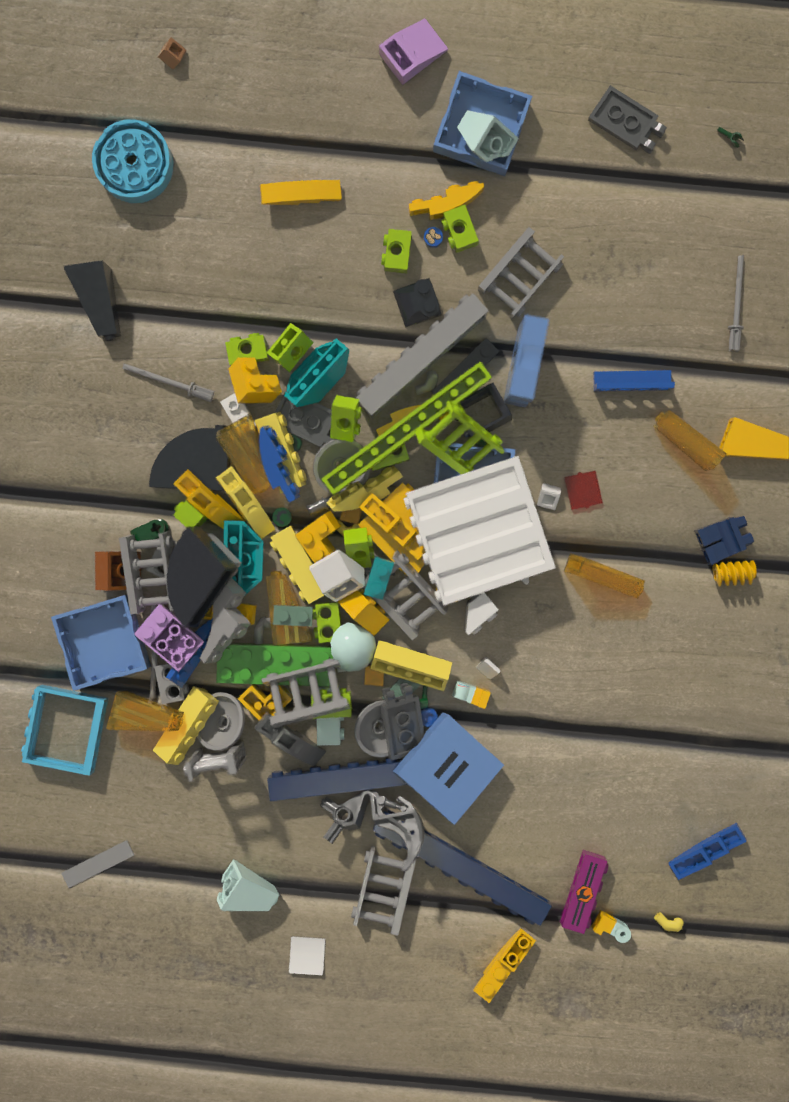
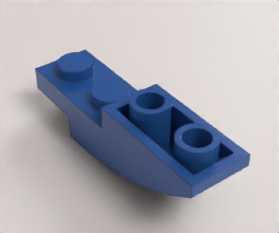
(272, 457)
(180, 678)

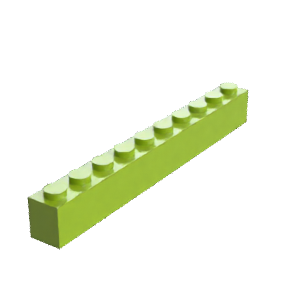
(405, 429)

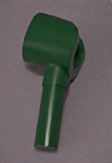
(732, 136)
(424, 701)

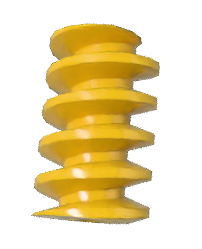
(734, 572)

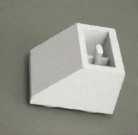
(338, 575)
(477, 612)

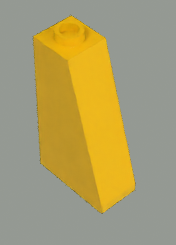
(753, 441)

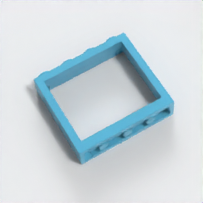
(32, 730)

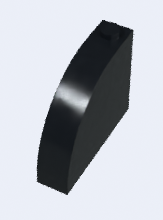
(194, 451)
(196, 575)

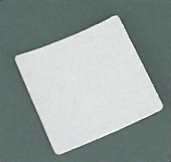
(307, 955)

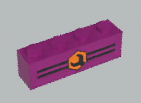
(583, 892)

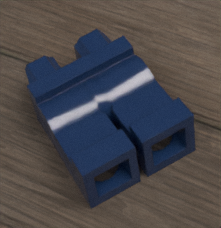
(730, 539)

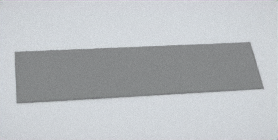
(97, 864)

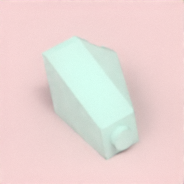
(486, 135)
(245, 890)

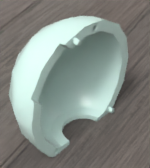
(353, 647)

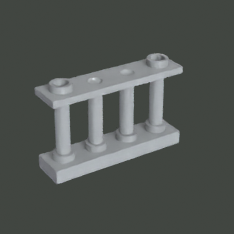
(514, 255)
(132, 564)
(398, 612)
(319, 707)
(230, 759)
(397, 903)

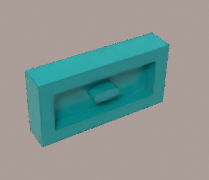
(378, 578)

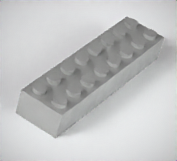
(422, 355)

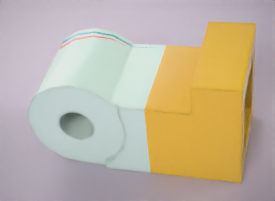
(471, 694)
(611, 925)

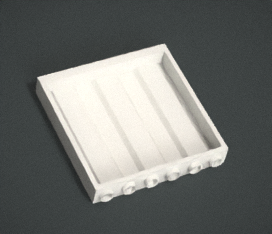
(479, 531)

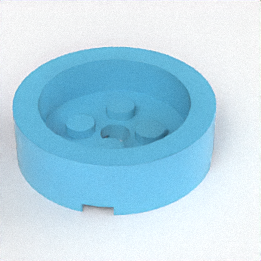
(146, 176)

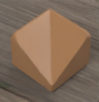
(172, 53)

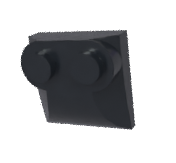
(417, 302)

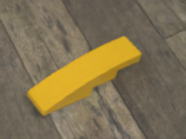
(300, 192)
(392, 524)

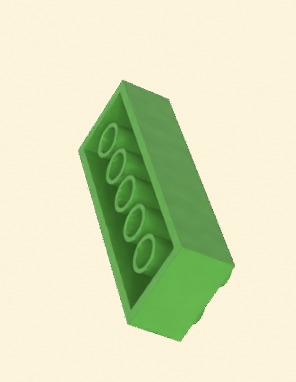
(252, 662)

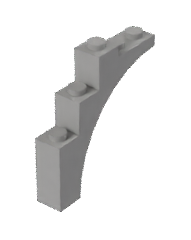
(227, 619)

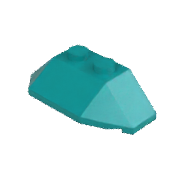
(317, 374)
(249, 551)

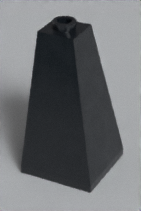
(97, 295)

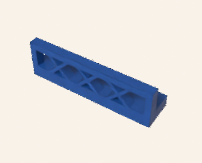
(632, 380)

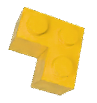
(250, 385)
(314, 536)
(365, 611)
(259, 703)

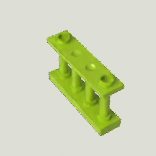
(454, 458)

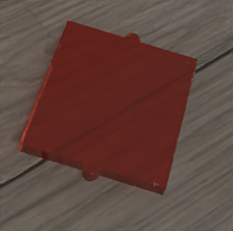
(583, 490)

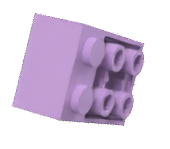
(412, 50)
(168, 637)

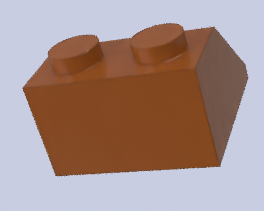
(110, 570)

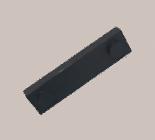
(482, 353)

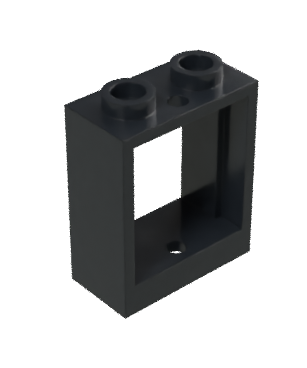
(489, 390)

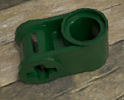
(148, 530)

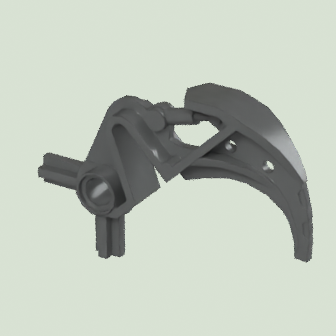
(356, 810)

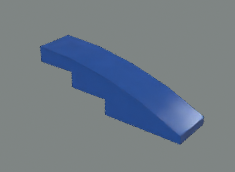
(707, 850)

